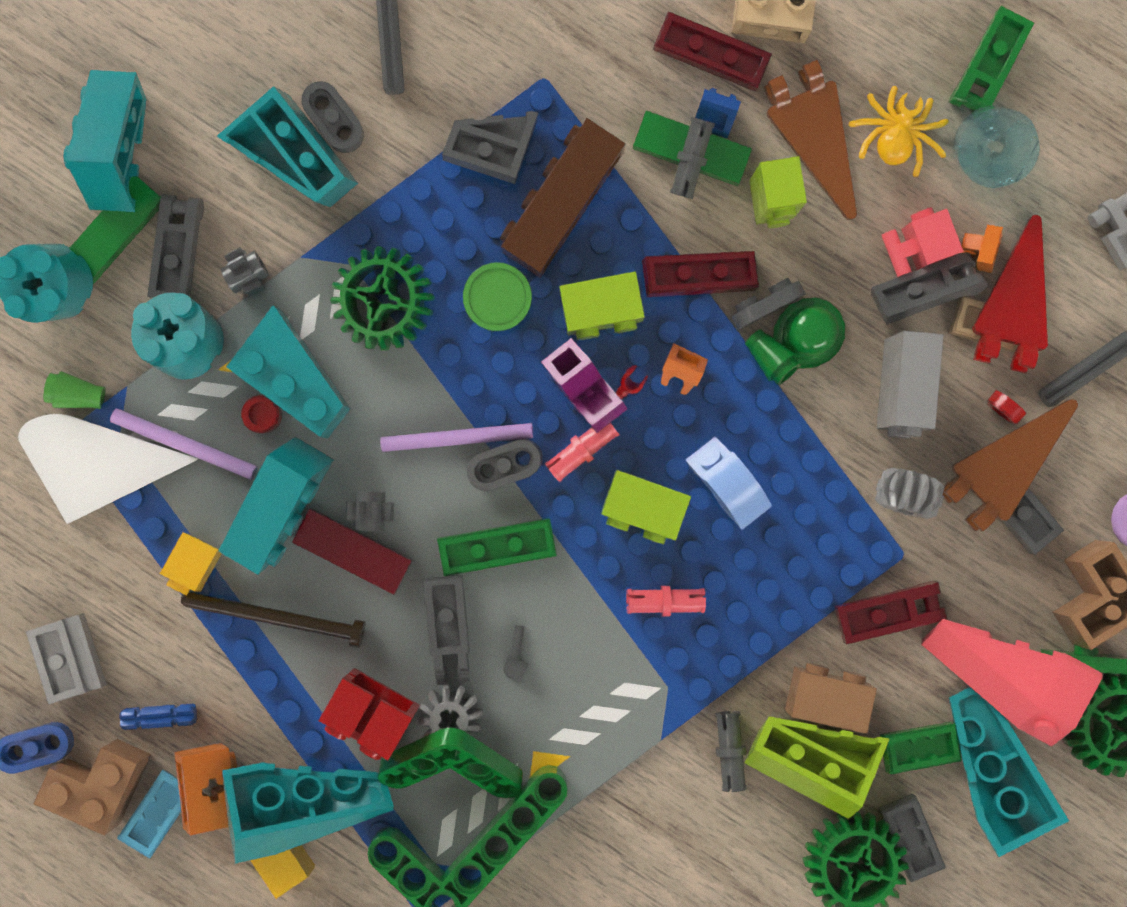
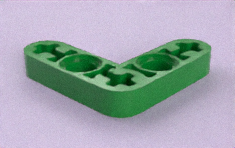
(452, 750)

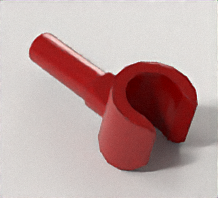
(628, 386)

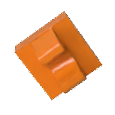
(984, 247)
(685, 366)

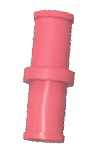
(580, 450)
(665, 601)

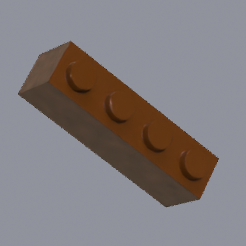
(563, 196)

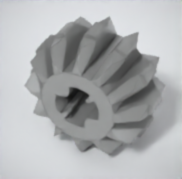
(910, 493)
(450, 702)

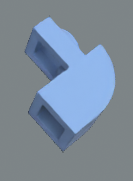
(729, 482)

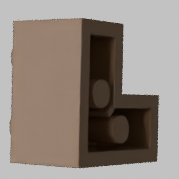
(1103, 605)
(95, 795)

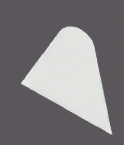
(91, 464)

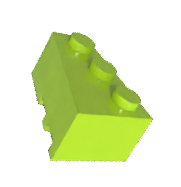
(818, 762)

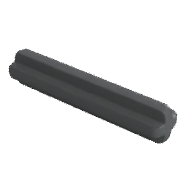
(390, 46)
(1084, 371)

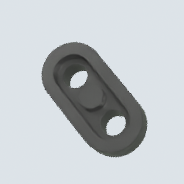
(333, 118)
(781, 295)
(505, 463)

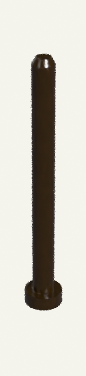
(277, 617)

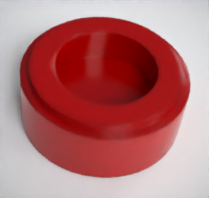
(1006, 407)
(261, 414)

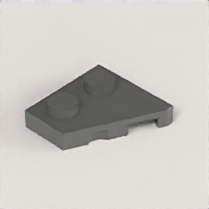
(491, 144)

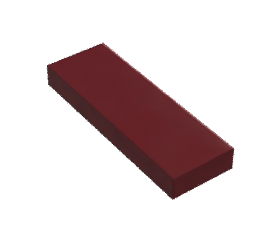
(712, 51)
(700, 273)
(352, 551)

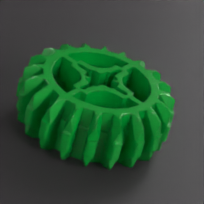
(386, 285)
(1096, 751)
(862, 832)

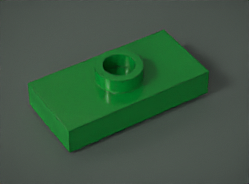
(1101, 662)
(921, 748)

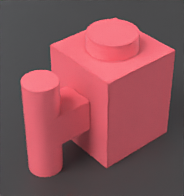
(927, 239)

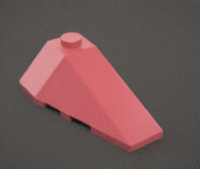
(1029, 688)

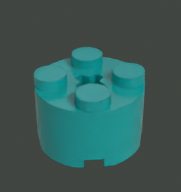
(44, 282)
(176, 335)

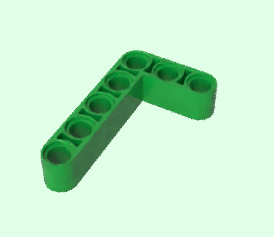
(475, 854)

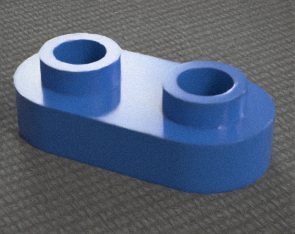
(35, 746)

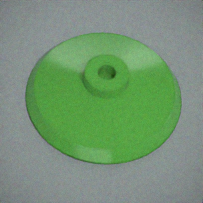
(497, 296)

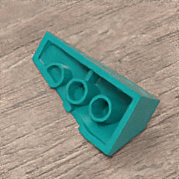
(1004, 783)
(290, 807)

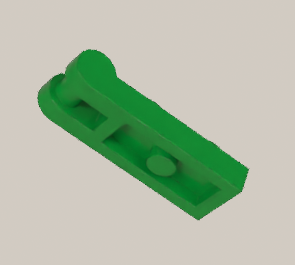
(992, 59)

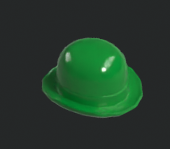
(811, 330)

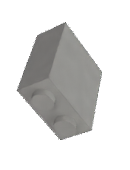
(909, 383)

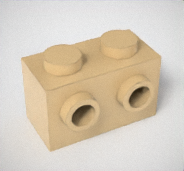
(774, 19)

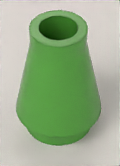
(72, 392)

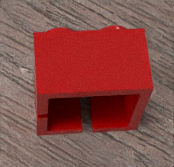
(368, 714)

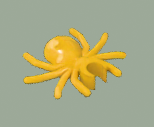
(900, 130)

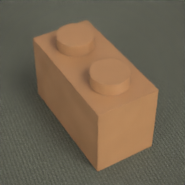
(830, 698)

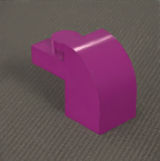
(583, 385)

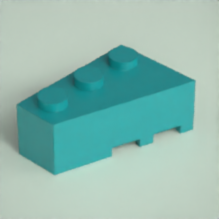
(105, 138)
(288, 145)
(288, 374)
(275, 505)

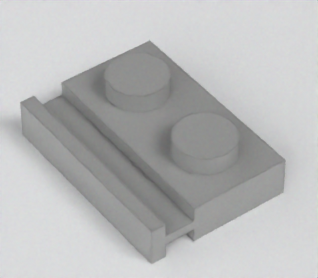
(66, 658)

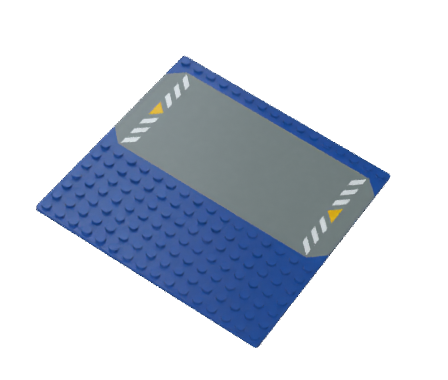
(595, 678)

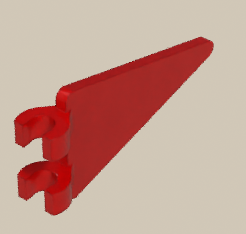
(1017, 304)

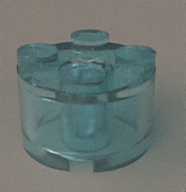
(1003, 167)

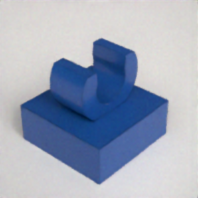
(718, 110)

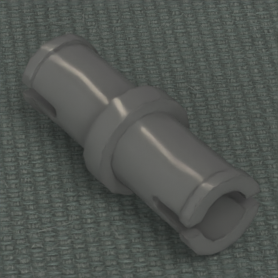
(692, 158)
(731, 751)

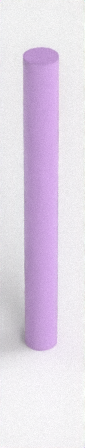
(456, 437)
(183, 444)

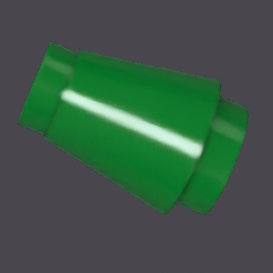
(772, 357)

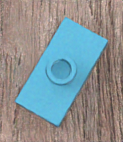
(153, 816)

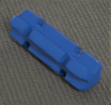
(158, 716)

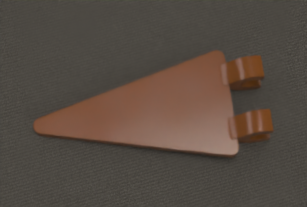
(815, 132)
(1007, 466)

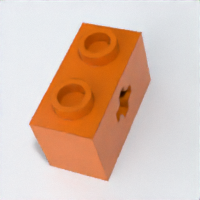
(194, 769)

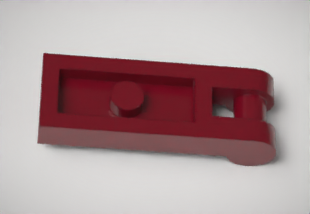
(889, 613)

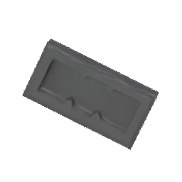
(908, 820)

